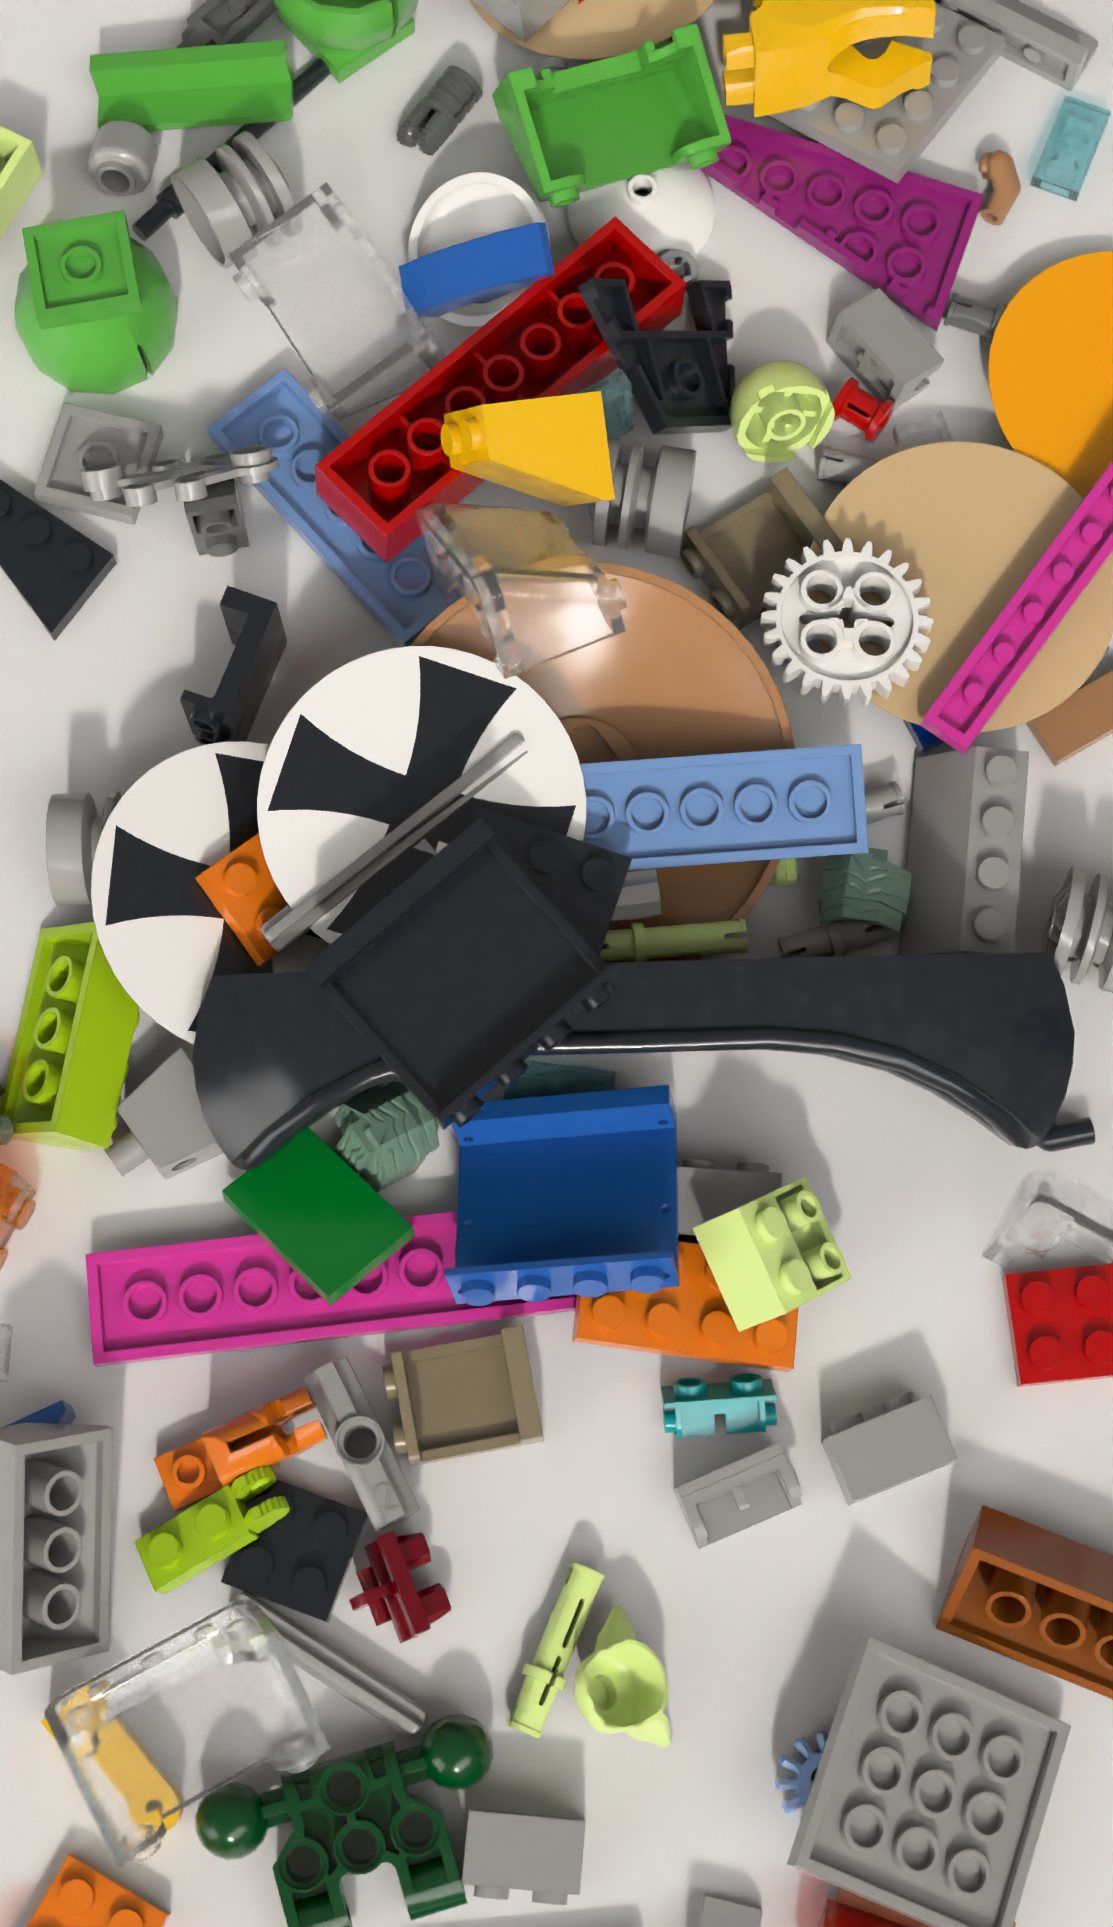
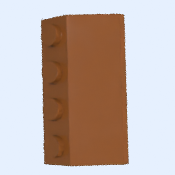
(1034, 1600)

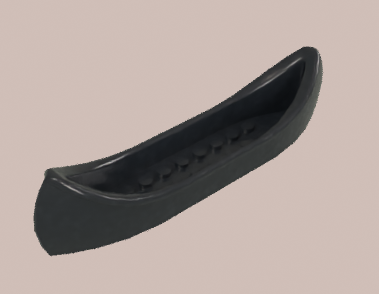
(965, 1026)

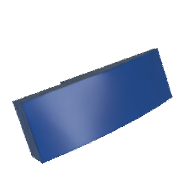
(477, 270)

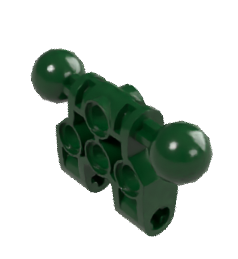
(452, 1754)

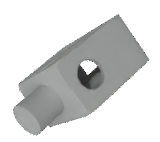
(165, 1122)

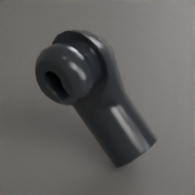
(1068, 1135)

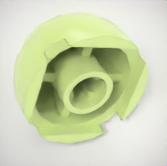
(780, 411)

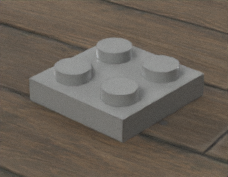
(92, 438)

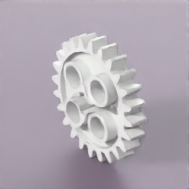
(846, 667)

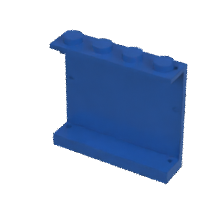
(567, 1197)

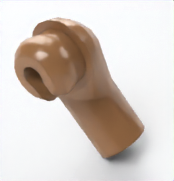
(1001, 170)

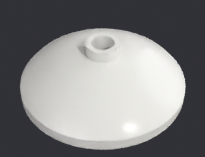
(467, 210)
(673, 215)

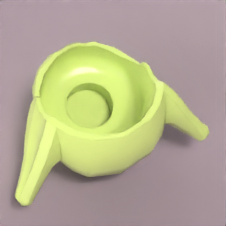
(623, 1684)

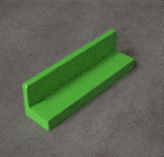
(195, 85)

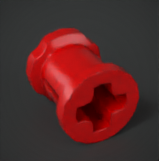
(877, 411)

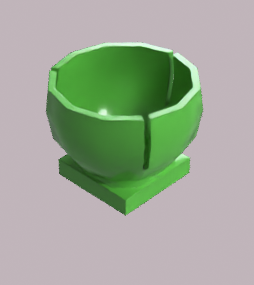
(348, 31)
(91, 302)

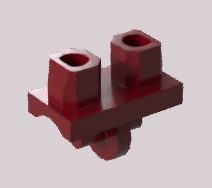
(391, 1590)

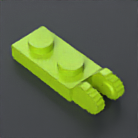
(209, 1531)

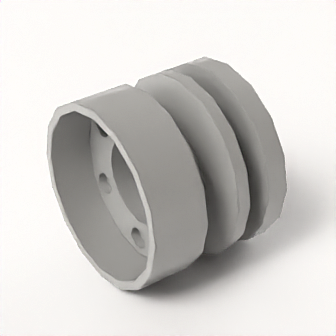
(228, 203)
(647, 498)
(71, 844)
(1082, 928)

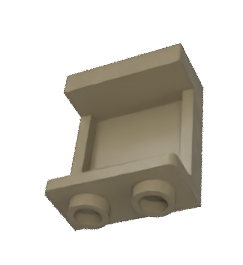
(752, 544)
(463, 1397)

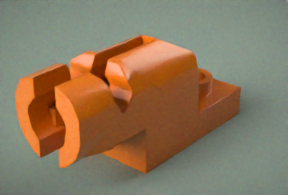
(238, 1447)

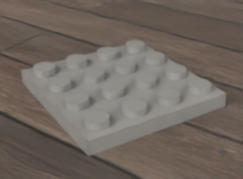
(900, 131)
(929, 1792)

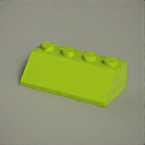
(70, 1044)

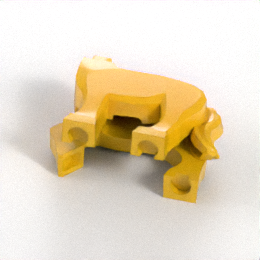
(806, 53)

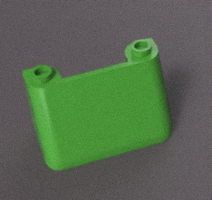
(614, 117)

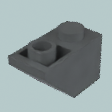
(218, 520)

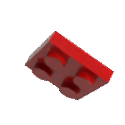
(1061, 1324)

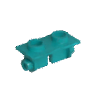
(698, 1402)

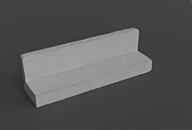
(1032, 38)

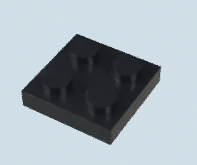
(301, 1555)

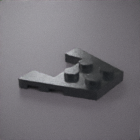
(673, 375)

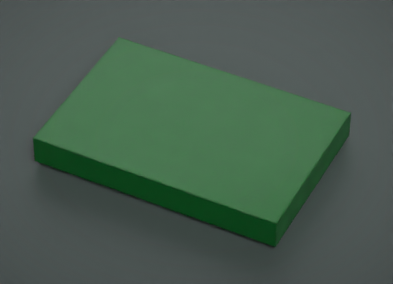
(319, 1215)

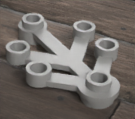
(189, 480)

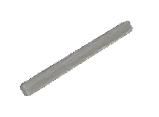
(293, 923)

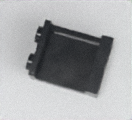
(260, 642)

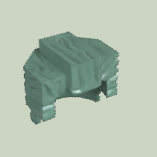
(864, 890)
(385, 1134)

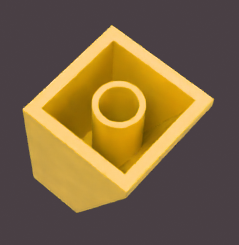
(535, 446)

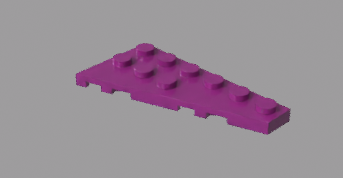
(883, 232)

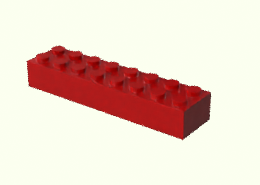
(527, 351)

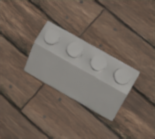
(965, 852)
(54, 1543)

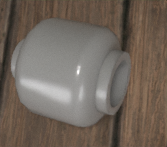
(122, 158)

